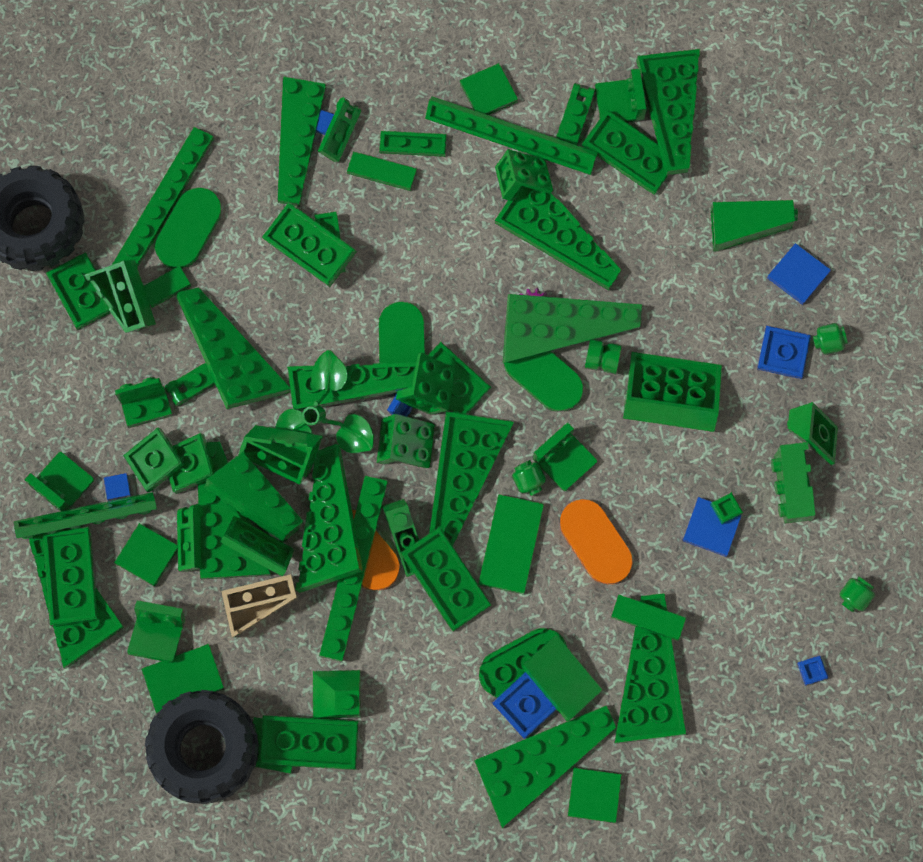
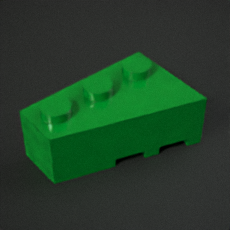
(124, 294)
(282, 451)
(793, 483)

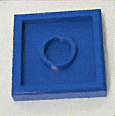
(798, 274)
(784, 352)
(707, 531)
(524, 705)

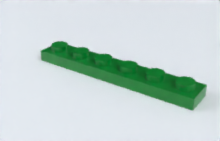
(88, 514)

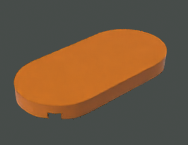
(595, 542)
(382, 565)

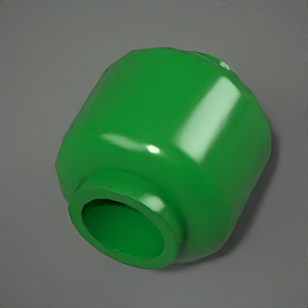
(830, 338)
(528, 477)
(857, 594)

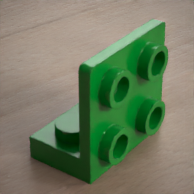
(622, 97)
(524, 170)
(430, 386)
(144, 402)
(405, 441)
(564, 458)
(61, 482)
(156, 631)

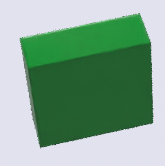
(726, 508)

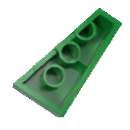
(255, 498)

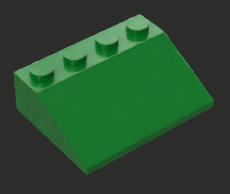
(673, 392)

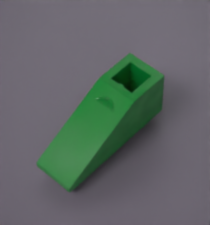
(401, 528)

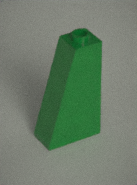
(749, 220)

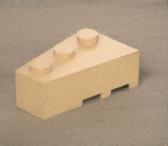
(257, 601)

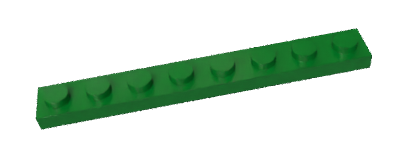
(511, 135)
(165, 197)
(349, 588)

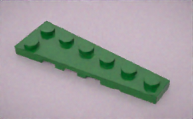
(299, 120)
(362, 383)

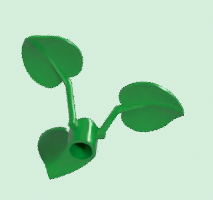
(328, 374)

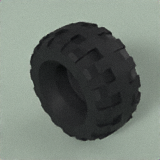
(44, 188)
(171, 727)

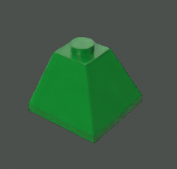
(816, 428)
(336, 694)

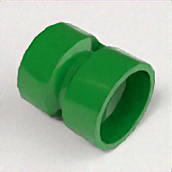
(603, 356)

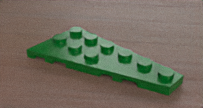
(671, 97)
(555, 231)
(551, 323)
(233, 362)
(465, 460)
(329, 529)
(216, 558)
(78, 638)
(651, 689)
(529, 767)

